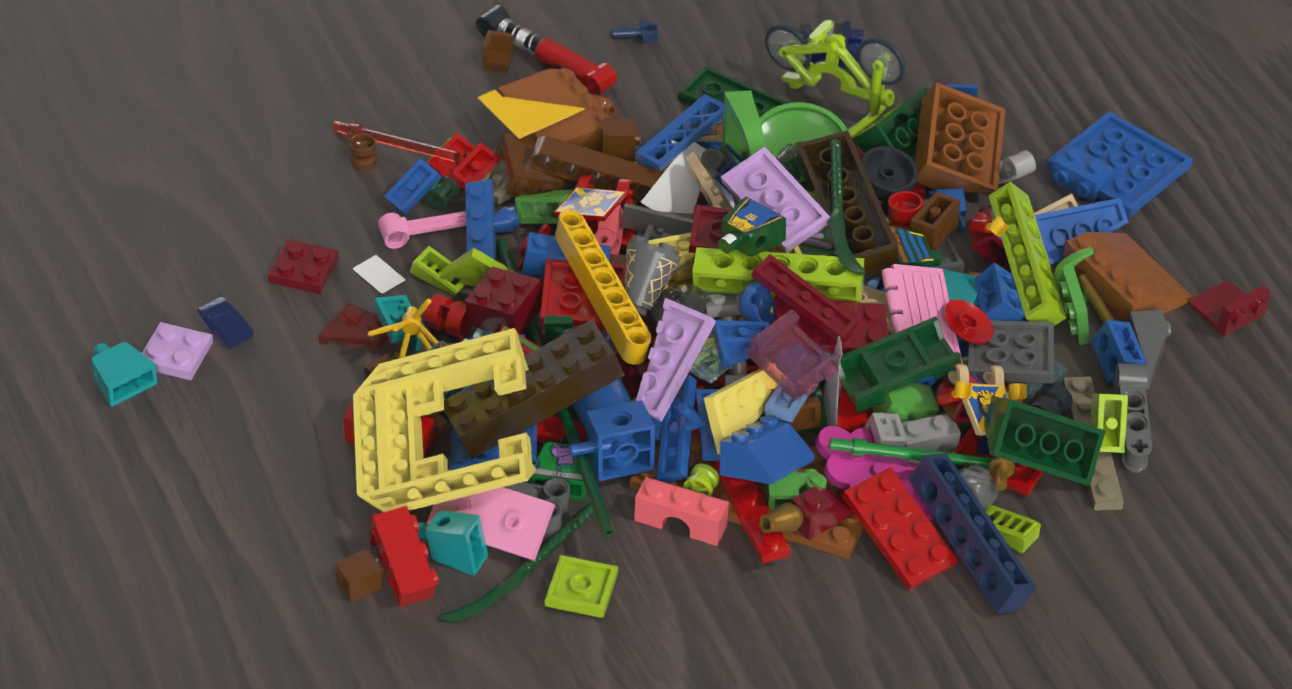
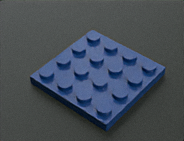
(1140, 161)

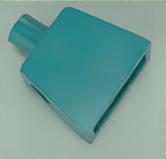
(121, 371)
(455, 540)

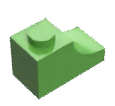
(540, 207)

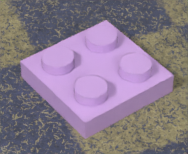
(177, 350)

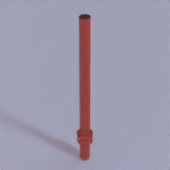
(354, 129)

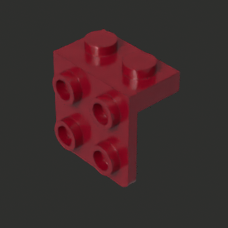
(1229, 307)

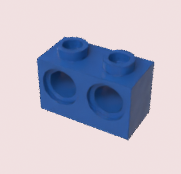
(998, 294)
(1116, 344)

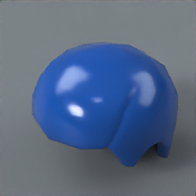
(756, 303)

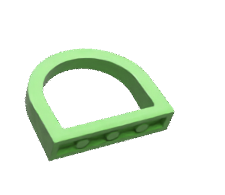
(742, 124)

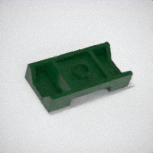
(896, 362)

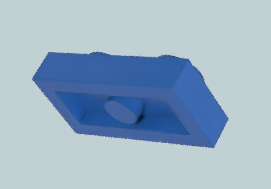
(412, 186)

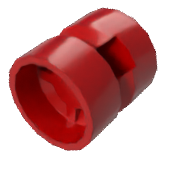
(902, 208)
(447, 316)

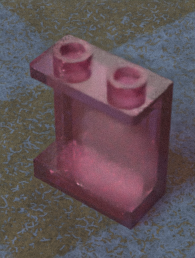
(792, 357)

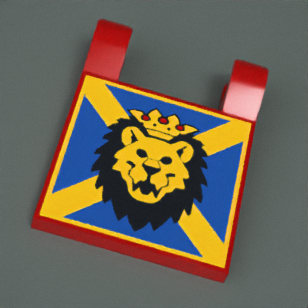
(595, 203)

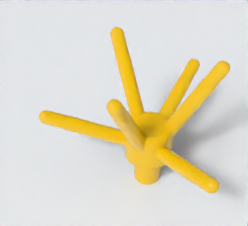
(410, 325)

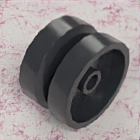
(889, 172)

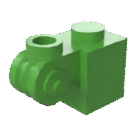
(792, 486)

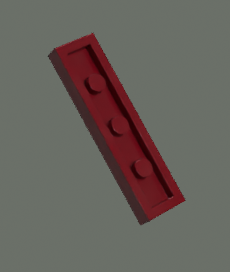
(804, 298)

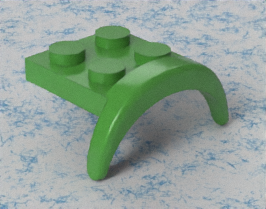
(1072, 296)

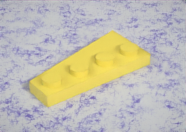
(738, 404)

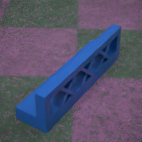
(684, 129)

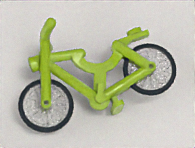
(876, 56)

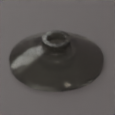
(684, 294)

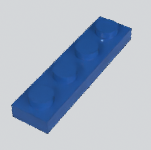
(480, 217)

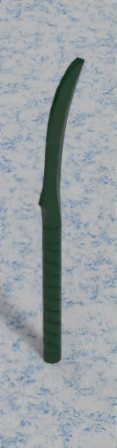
(836, 221)
(516, 578)

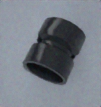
(1052, 398)

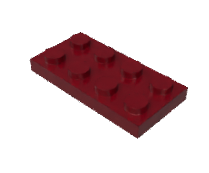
(870, 328)

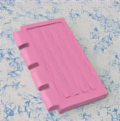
(916, 296)

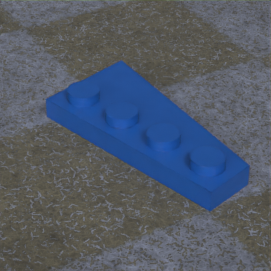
(1065, 224)

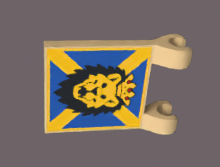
(981, 394)

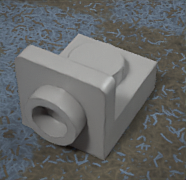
(887, 429)

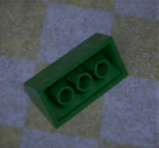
(895, 128)
(1042, 440)

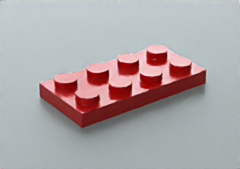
(899, 528)

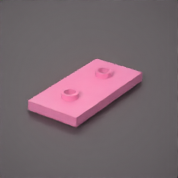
(507, 517)

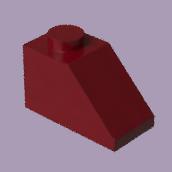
(820, 511)

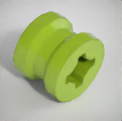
(702, 479)

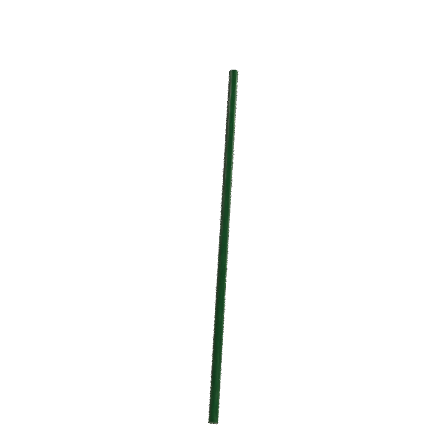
(567, 421)

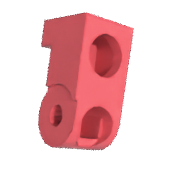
(611, 231)

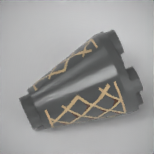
(648, 271)

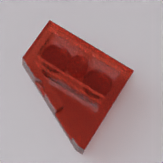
(353, 327)

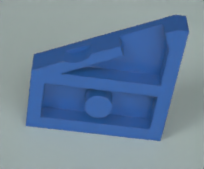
(734, 339)

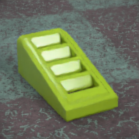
(437, 261)
(1023, 530)

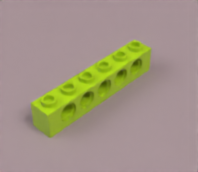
(1027, 256)
(732, 272)

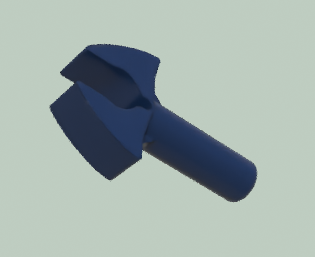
(646, 31)

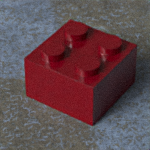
(504, 300)

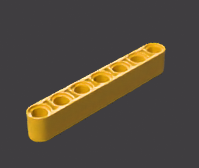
(602, 287)

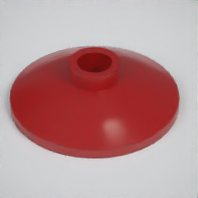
(968, 321)

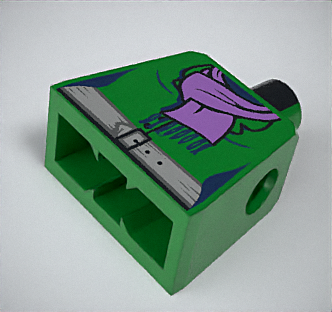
(558, 463)

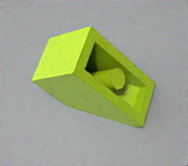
(1110, 414)

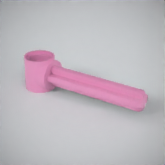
(397, 229)

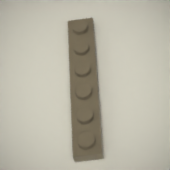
(1104, 487)

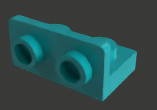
(390, 311)

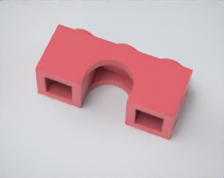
(702, 513)

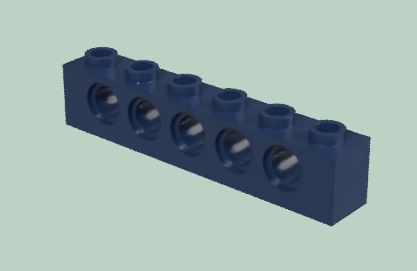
(972, 533)

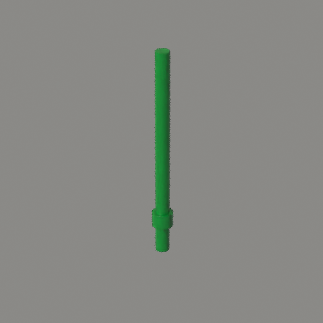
(860, 447)

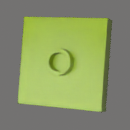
(581, 586)

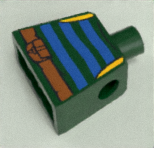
(915, 249)

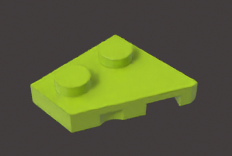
(472, 267)

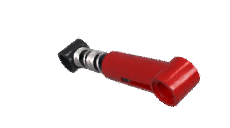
(547, 51)

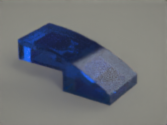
(227, 321)

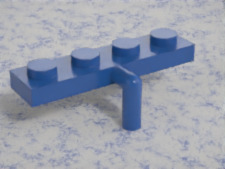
(676, 433)

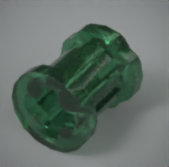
(442, 193)

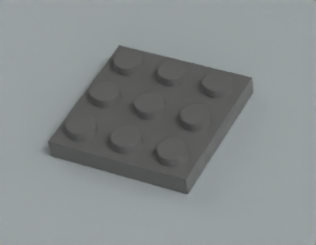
(1018, 347)

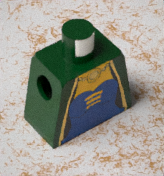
(751, 228)

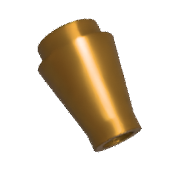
(782, 519)

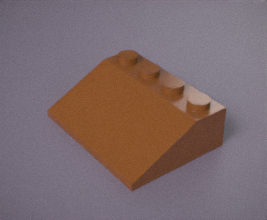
(563, 88)
(959, 141)
(1126, 275)

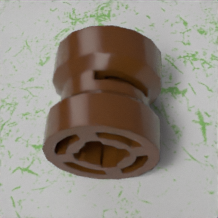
(363, 152)

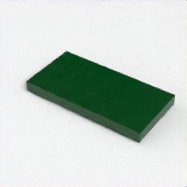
(716, 84)

